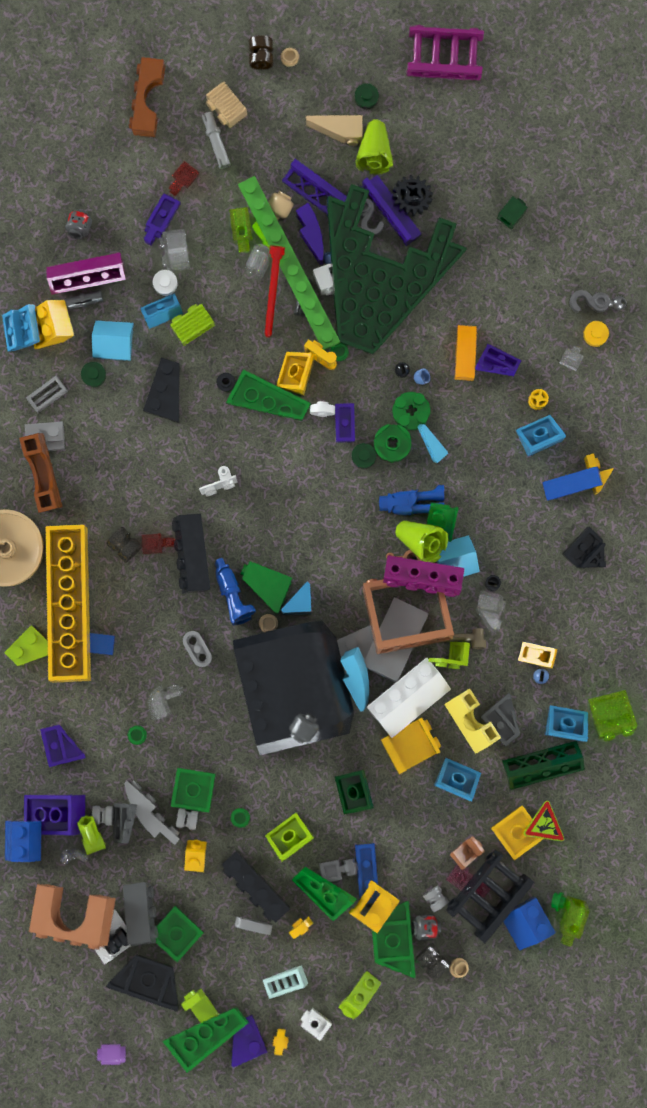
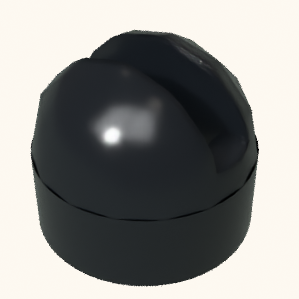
(398, 371)
(494, 580)

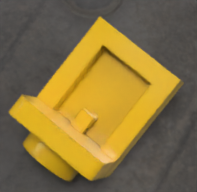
(195, 855)

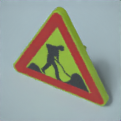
(545, 824)

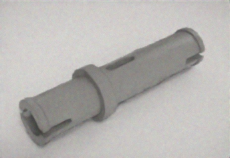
(216, 141)

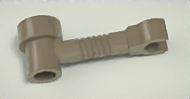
(476, 638)

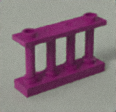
(453, 69)

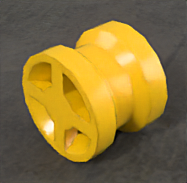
(539, 395)

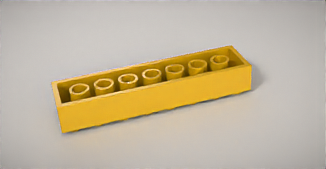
(68, 603)

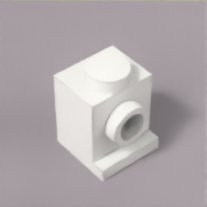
(324, 279)
(323, 1023)

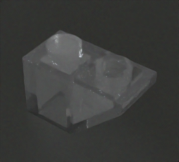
(489, 608)

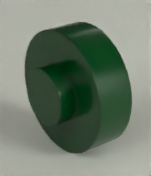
(366, 96)
(93, 374)
(363, 456)

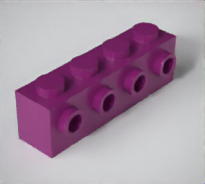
(85, 273)
(423, 575)

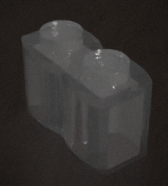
(175, 249)
(258, 261)

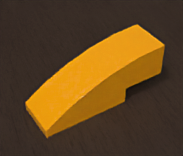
(465, 353)

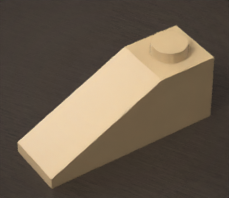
(339, 127)

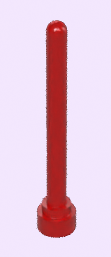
(276, 253)

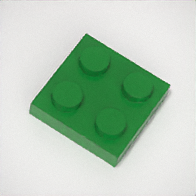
(193, 790)
(177, 933)

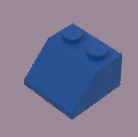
(22, 841)
(528, 924)

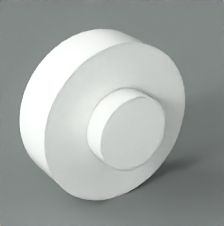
(165, 282)
(322, 409)

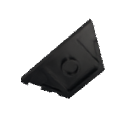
(147, 981)

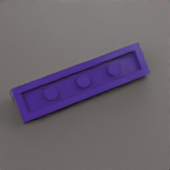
(311, 179)
(398, 220)

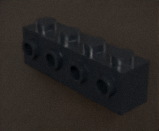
(191, 553)
(256, 886)

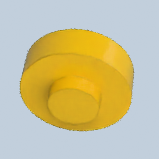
(596, 333)
(300, 927)
(280, 1042)

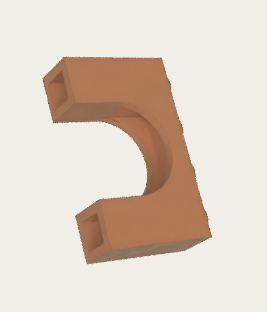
(48, 922)

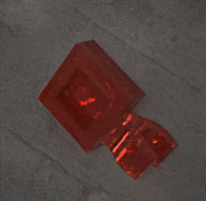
(184, 176)
(154, 543)

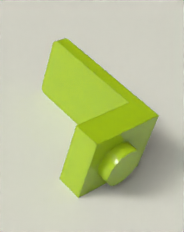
(457, 656)
(360, 996)
(200, 1005)

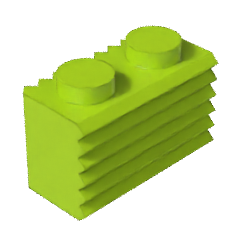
(192, 324)

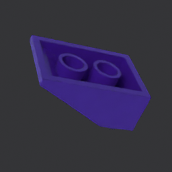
(56, 812)

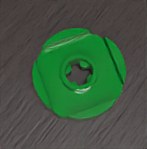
(402, 404)
(390, 453)

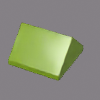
(289, 837)

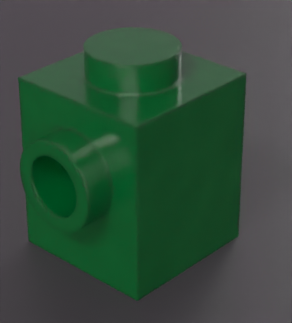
(512, 212)

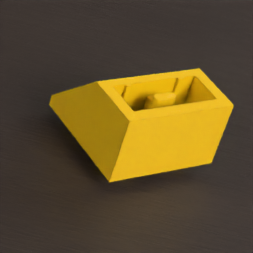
(53, 323)

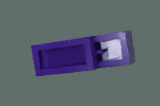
(311, 231)

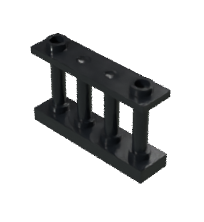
(508, 901)

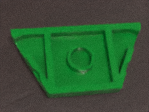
(394, 942)

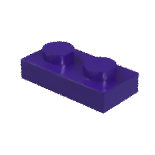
(345, 422)

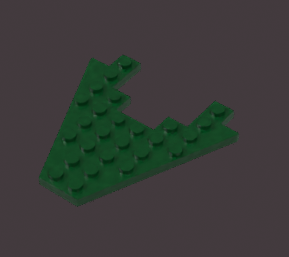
(374, 291)

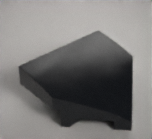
(586, 550)

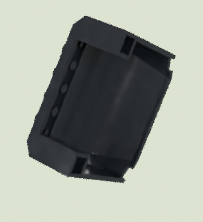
(291, 675)

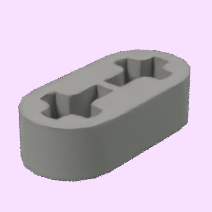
(253, 925)

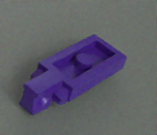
(160, 218)

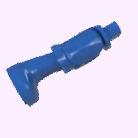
(406, 501)
(229, 587)

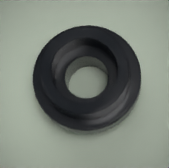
(228, 387)

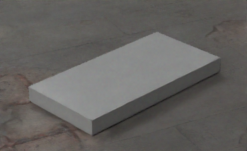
(399, 622)

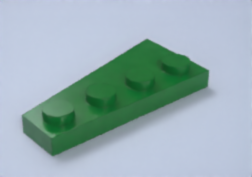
(201, 1040)

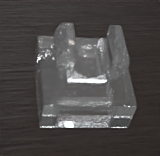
(572, 358)

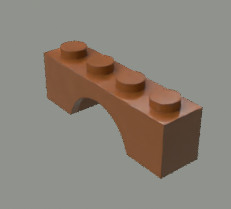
(150, 74)
(38, 457)

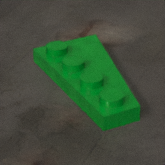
(262, 396)

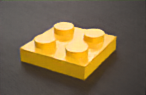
(511, 833)

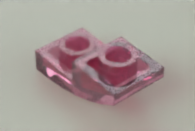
(460, 878)

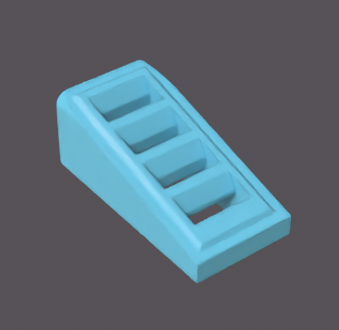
(433, 445)

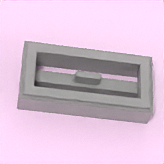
(34, 404)

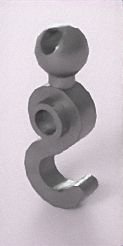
(367, 214)
(598, 302)

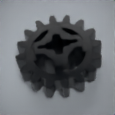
(409, 188)

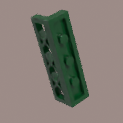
(545, 768)

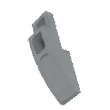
(145, 806)

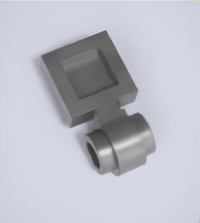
(332, 870)

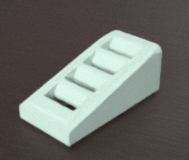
(283, 975)

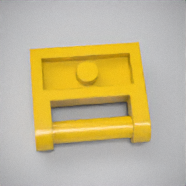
(326, 359)
(380, 909)

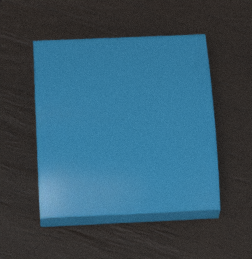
(21, 328)

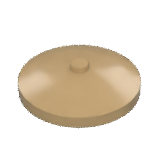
(19, 548)

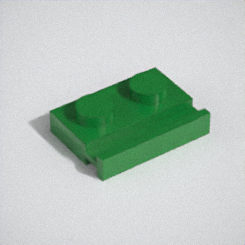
(443, 517)

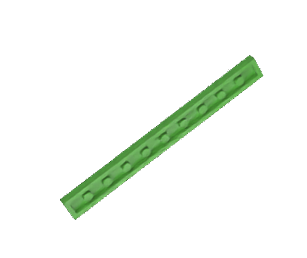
(289, 263)

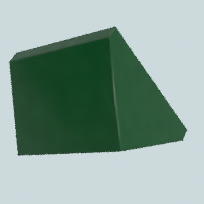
(354, 792)

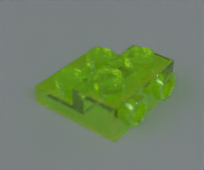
(612, 715)

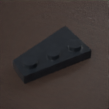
(164, 393)

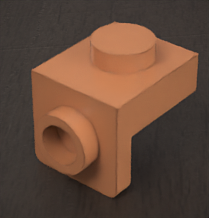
(467, 852)

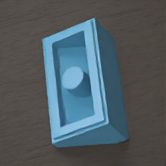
(161, 310)

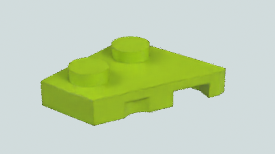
(28, 647)

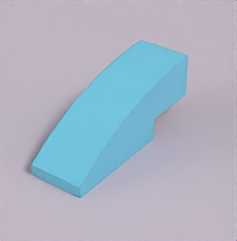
(356, 677)

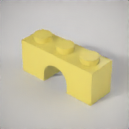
(462, 711)

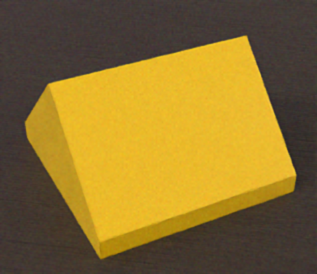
(295, 372)

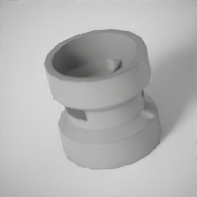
(103, 815)
(192, 819)
(436, 898)

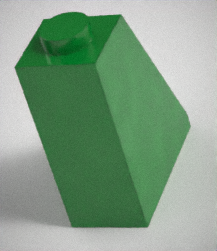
(267, 584)

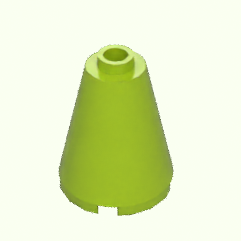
(375, 149)
(423, 539)

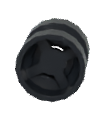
(117, 940)

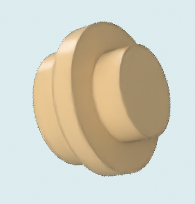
(289, 57)
(268, 623)
(459, 968)

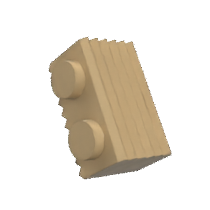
(226, 105)

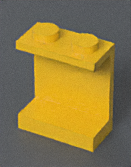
(411, 745)

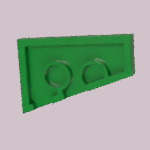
(324, 894)

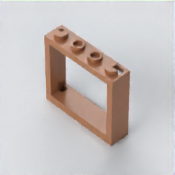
(408, 641)

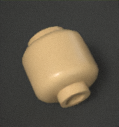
(280, 204)

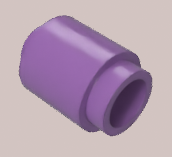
(111, 1054)

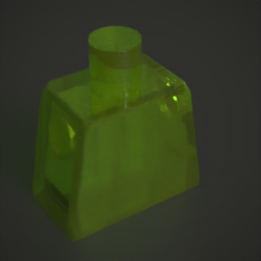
(240, 220)
(576, 913)

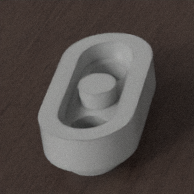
(197, 649)

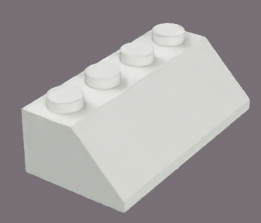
(409, 697)

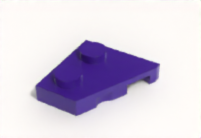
(497, 362)
(59, 746)
(247, 1043)

